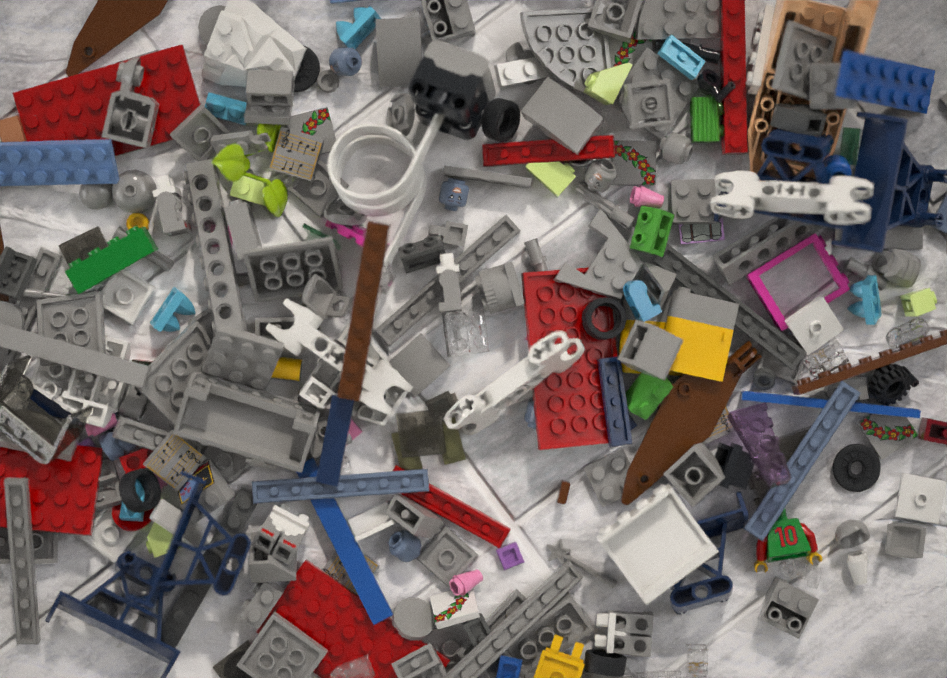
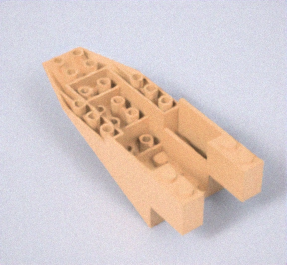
(852, 31)

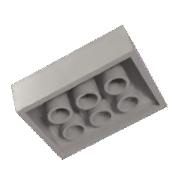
(287, 268)

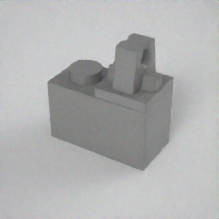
(414, 517)

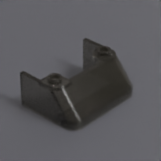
(30, 424)

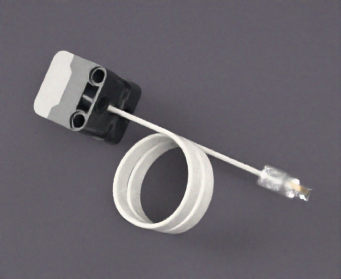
(454, 93)

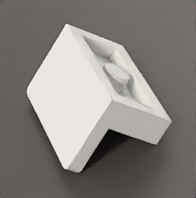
(370, 521)

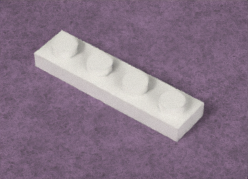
(757, 58)

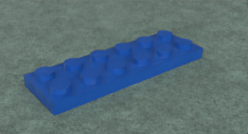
(884, 82)

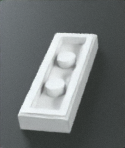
(169, 517)

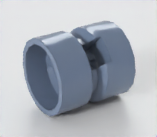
(114, 447)

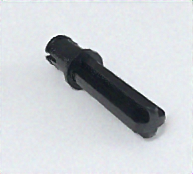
(705, 53)

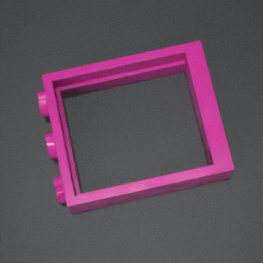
(829, 261)

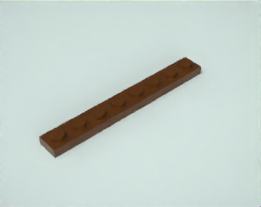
(363, 310)
(867, 363)

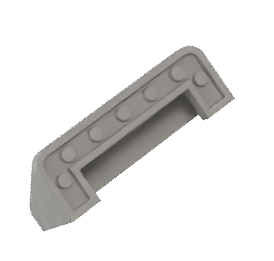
(246, 421)

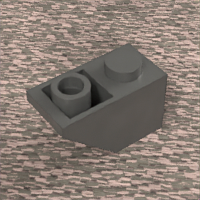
(798, 119)

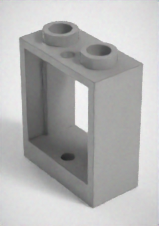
(242, 227)

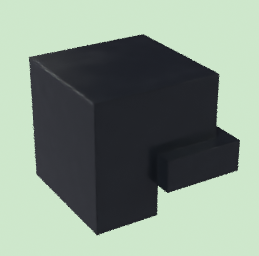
(735, 465)

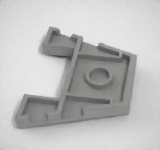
(610, 268)

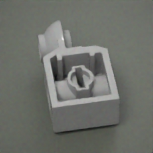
(130, 114)

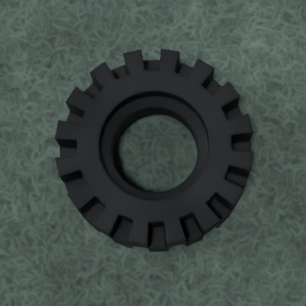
(890, 384)

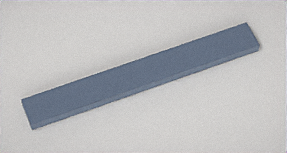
(803, 459)
(349, 486)

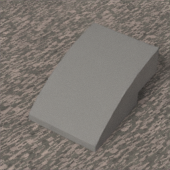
(398, 50)
(562, 116)
(44, 545)

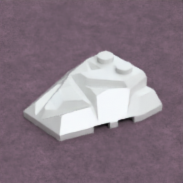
(248, 41)
(325, 382)
(80, 389)

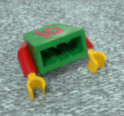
(786, 541)

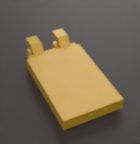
(558, 664)

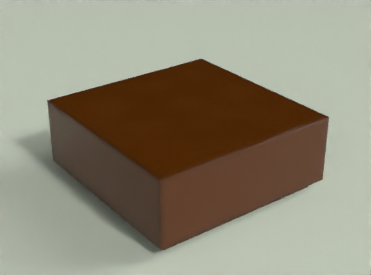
(563, 492)

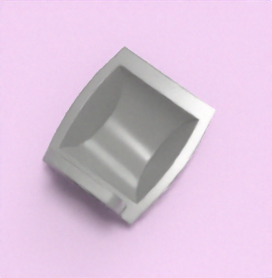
(901, 267)
(321, 298)
(905, 540)

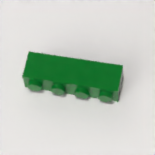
(111, 259)

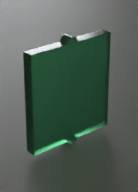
(850, 144)
(318, 234)

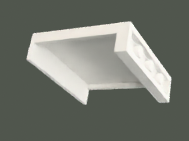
(656, 543)

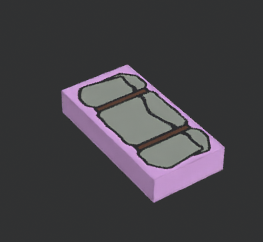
(701, 232)

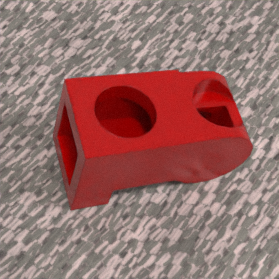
(135, 459)

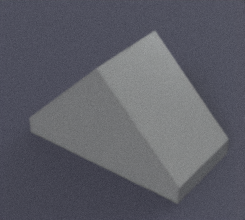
(657, 281)

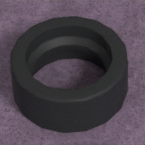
(510, 121)
(620, 318)
(128, 490)
(604, 663)

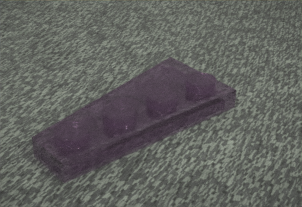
(758, 437)

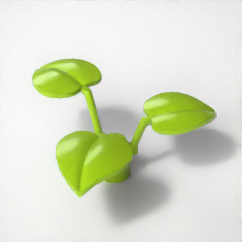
(234, 165)

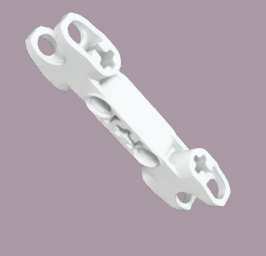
(833, 200)
(306, 332)
(541, 362)

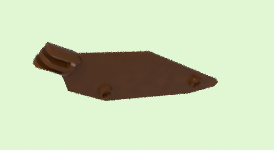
(109, 26)
(683, 420)

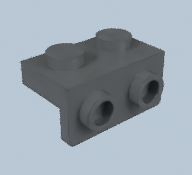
(421, 253)
(15, 272)

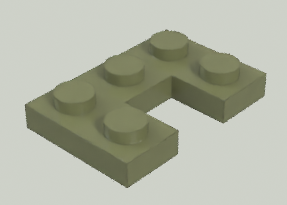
(453, 446)

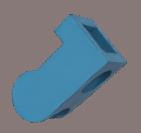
(638, 300)

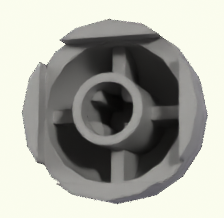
(134, 191)

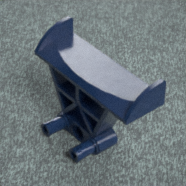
(813, 150)
(898, 180)
(129, 567)
(225, 578)
(719, 586)

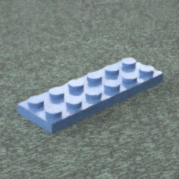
(57, 163)

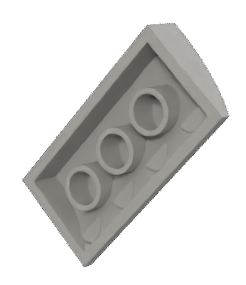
(615, 18)
(563, 620)

